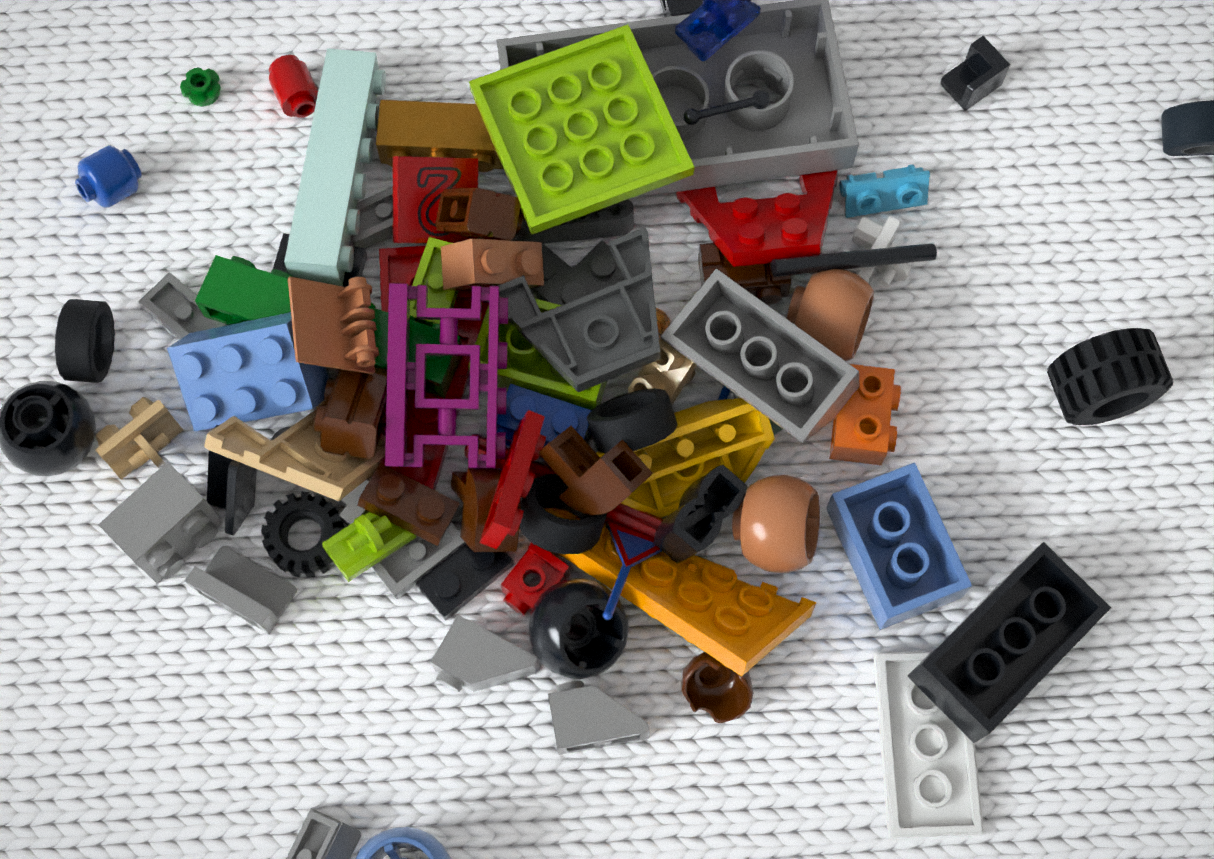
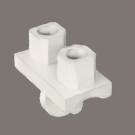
(877, 235)

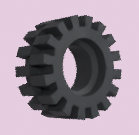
(281, 521)

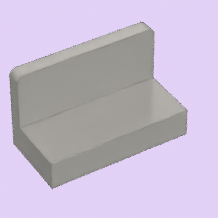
(243, 588)

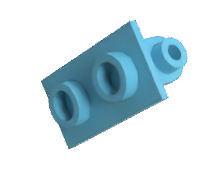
(895, 191)

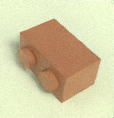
(490, 263)

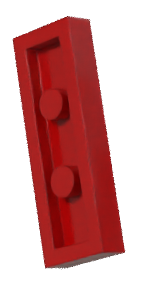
(514, 481)

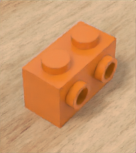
(863, 425)

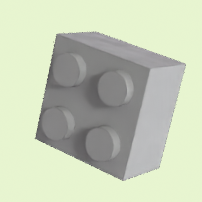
(162, 523)

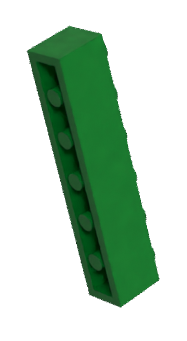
(241, 293)

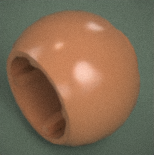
(833, 310)
(778, 523)

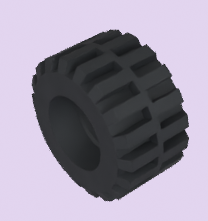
(1109, 376)

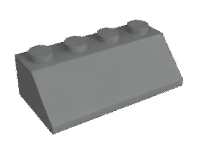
(762, 357)

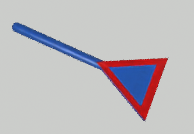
(632, 550)

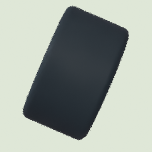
(1188, 129)

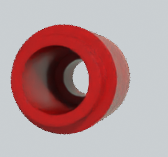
(293, 86)

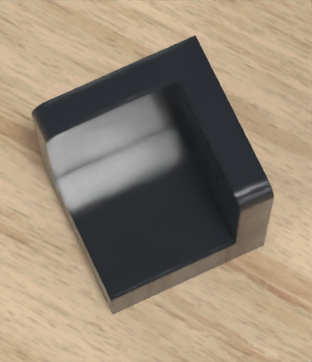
(977, 75)

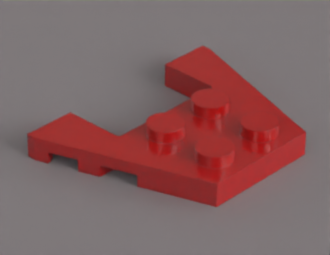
(766, 228)

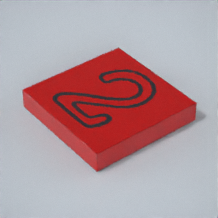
(418, 193)

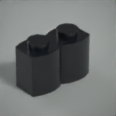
(700, 514)

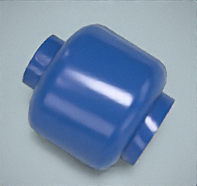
(108, 176)

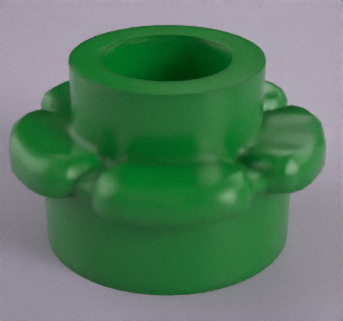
(203, 95)

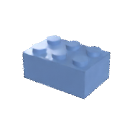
(244, 373)
(898, 546)

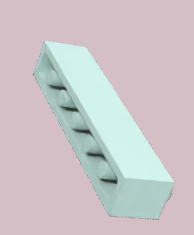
(334, 167)

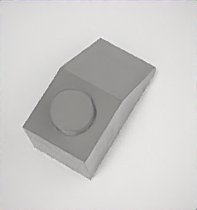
(479, 658)
(591, 719)

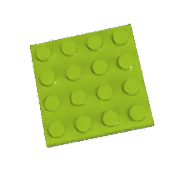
(581, 128)

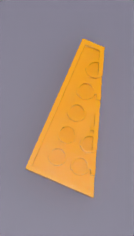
(700, 601)

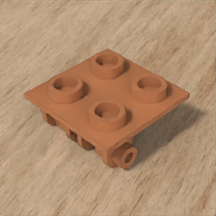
(333, 324)

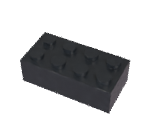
(1009, 642)

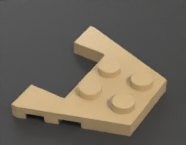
(295, 456)

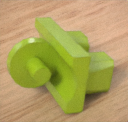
(365, 544)

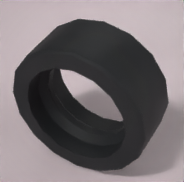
(84, 340)
(636, 417)
(553, 532)

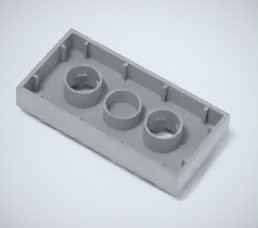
(787, 47)

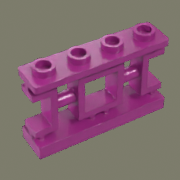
(411, 376)

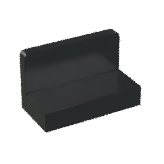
(231, 488)

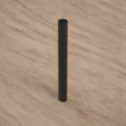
(853, 259)

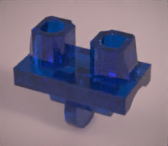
(715, 25)

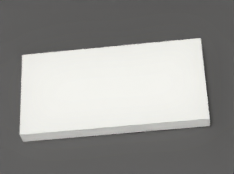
(925, 758)

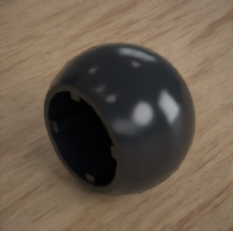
(63, 444)
(590, 641)

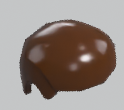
(716, 689)

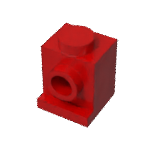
(538, 561)

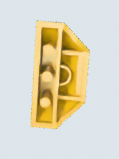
(706, 437)

